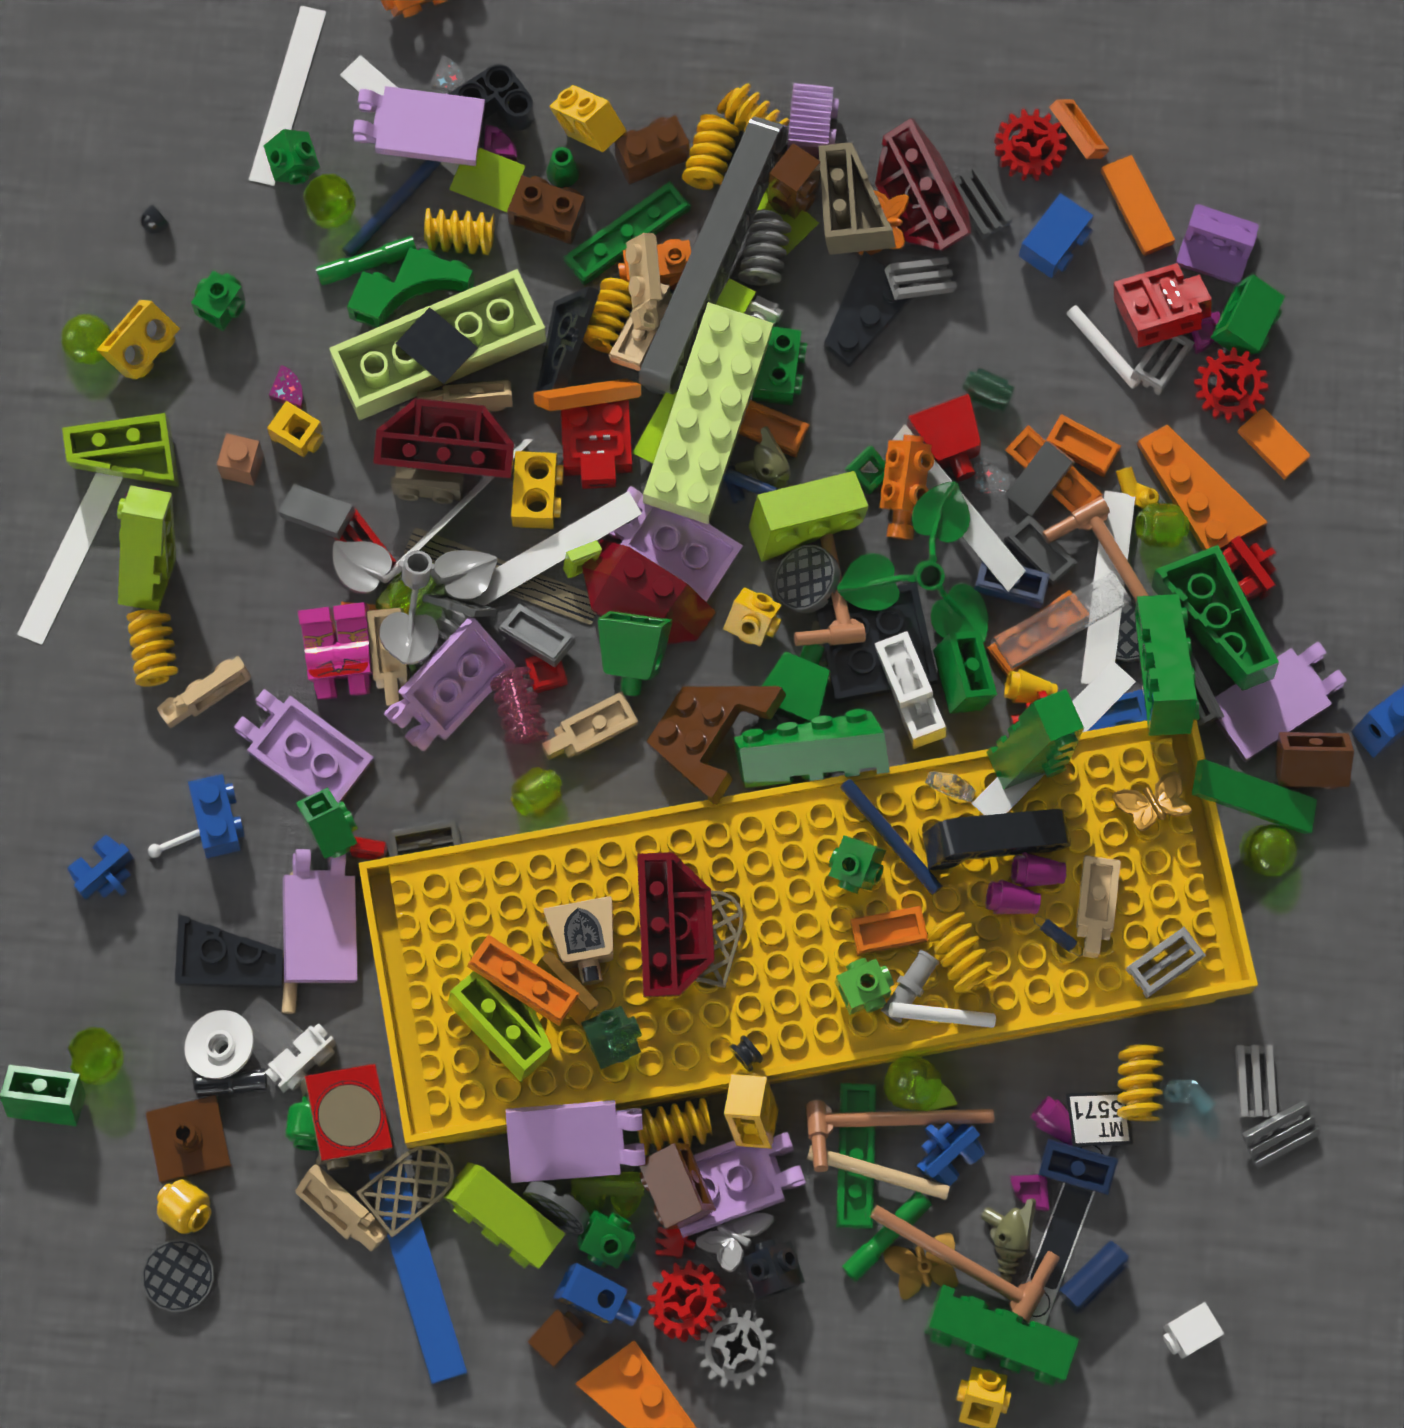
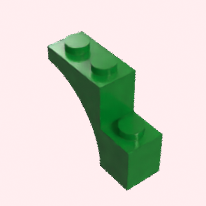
(420, 273)

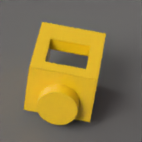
(293, 420)

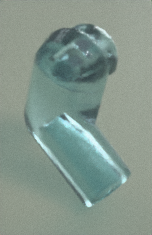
(1188, 1091)

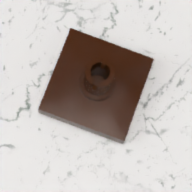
(188, 1139)

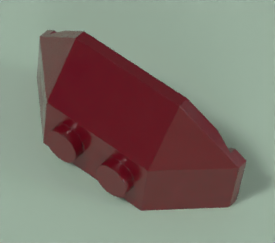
(914, 167)
(445, 439)
(635, 585)
(673, 924)

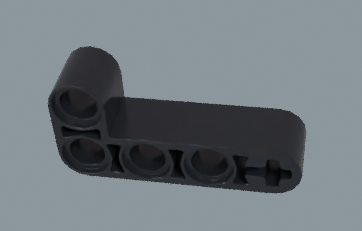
(500, 99)
(994, 835)

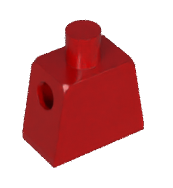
(952, 434)

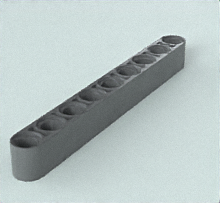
(713, 253)

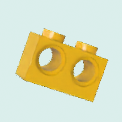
(587, 118)
(133, 332)
(530, 490)
(751, 1110)

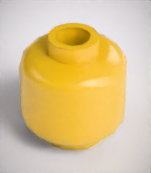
(183, 1206)

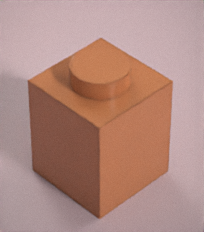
(240, 459)

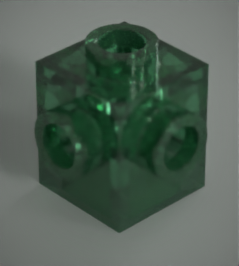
(612, 1036)

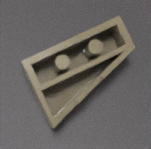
(849, 204)

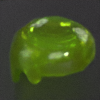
(329, 201)
(83, 337)
(1268, 850)
(96, 1056)
(912, 1083)

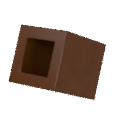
(557, 1337)

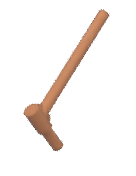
(1093, 517)
(843, 629)
(822, 1120)
(1023, 1298)

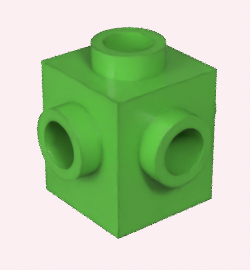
(859, 997)

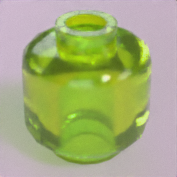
(1161, 525)
(536, 792)

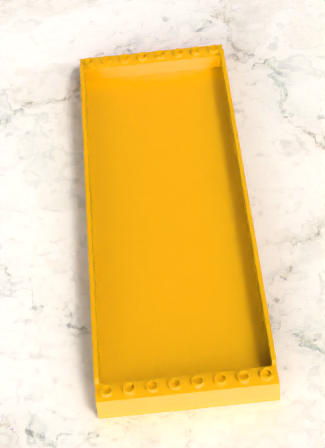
(797, 936)

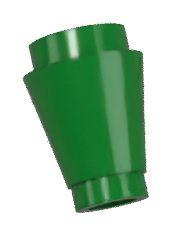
(562, 168)

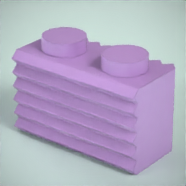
(811, 117)

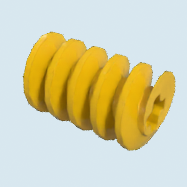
(741, 108)
(710, 152)
(459, 232)
(607, 314)
(151, 647)
(961, 954)
(1139, 1082)
(675, 1126)

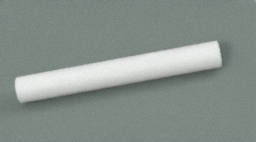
(1103, 345)
(942, 1014)

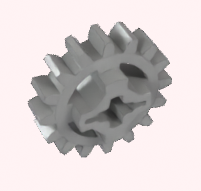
(752, 1354)

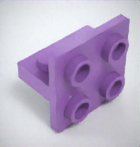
(1217, 244)

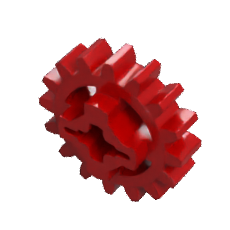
(1034, 132)
(1220, 395)
(692, 1303)

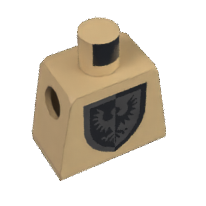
(583, 936)

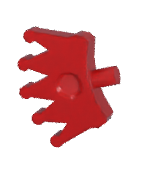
(673, 1244)

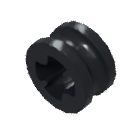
(746, 1053)

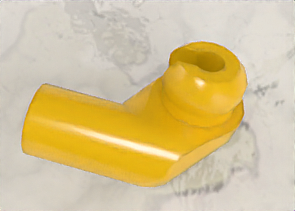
(1129, 485)

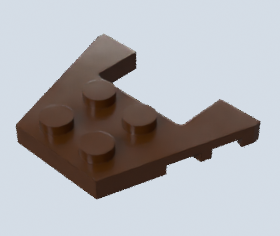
(699, 723)

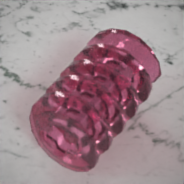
(516, 707)

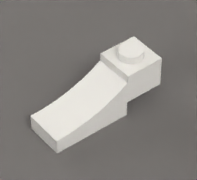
(911, 690)

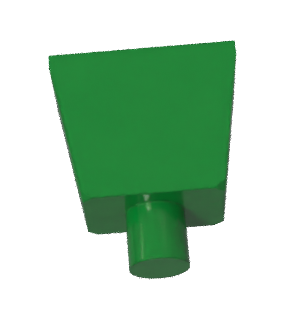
(632, 647)
(802, 682)

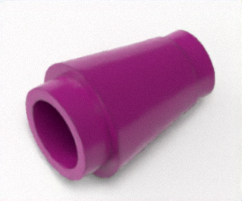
(1035, 870)
(1011, 899)
(1053, 1119)

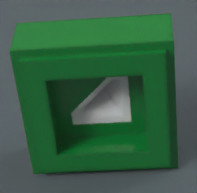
(868, 469)

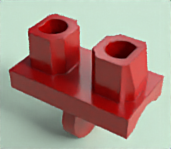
(1254, 566)

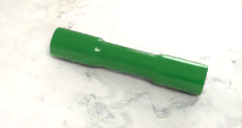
(346, 267)
(870, 1252)

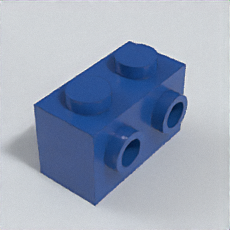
(1056, 236)
(214, 815)

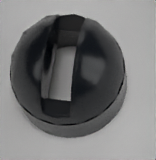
(153, 220)

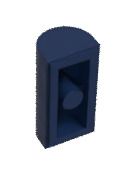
(1027, 590)
(1077, 1166)
(1094, 1276)

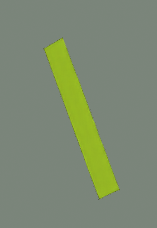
(734, 297)

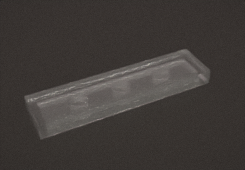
(1062, 620)

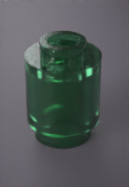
(988, 389)

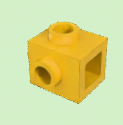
(753, 617)
(983, 1398)

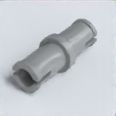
(912, 982)

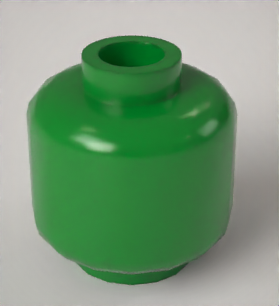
(300, 1126)

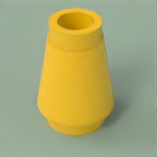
(1023, 687)

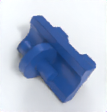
(90, 879)
(944, 1147)

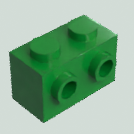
(1248, 316)
(777, 376)
(964, 672)
(328, 823)
(42, 1095)

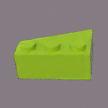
(124, 448)
(806, 513)
(145, 547)
(502, 1024)
(503, 1216)

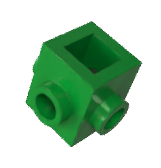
(291, 156)
(218, 299)
(856, 864)
(596, 1236)

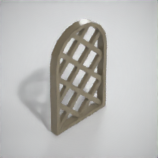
(720, 944)
(400, 1161)

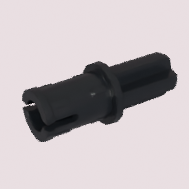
(237, 1083)

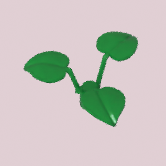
(871, 578)

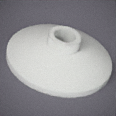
(210, 1035)

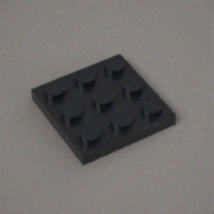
(856, 666)

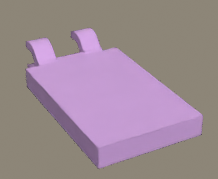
(422, 124)
(680, 545)
(449, 684)
(1278, 705)
(304, 748)
(319, 922)
(571, 1141)
(743, 1180)

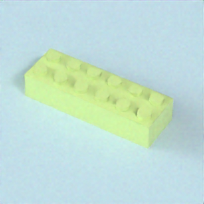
(492, 316)
(707, 413)

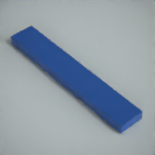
(422, 1286)

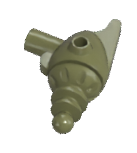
(768, 462)
(1011, 1235)

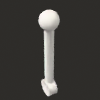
(155, 850)

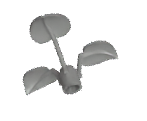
(412, 636)

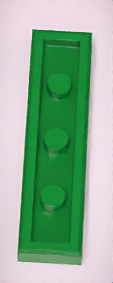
(607, 245)
(1254, 796)
(855, 1190)

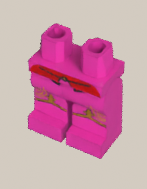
(336, 660)

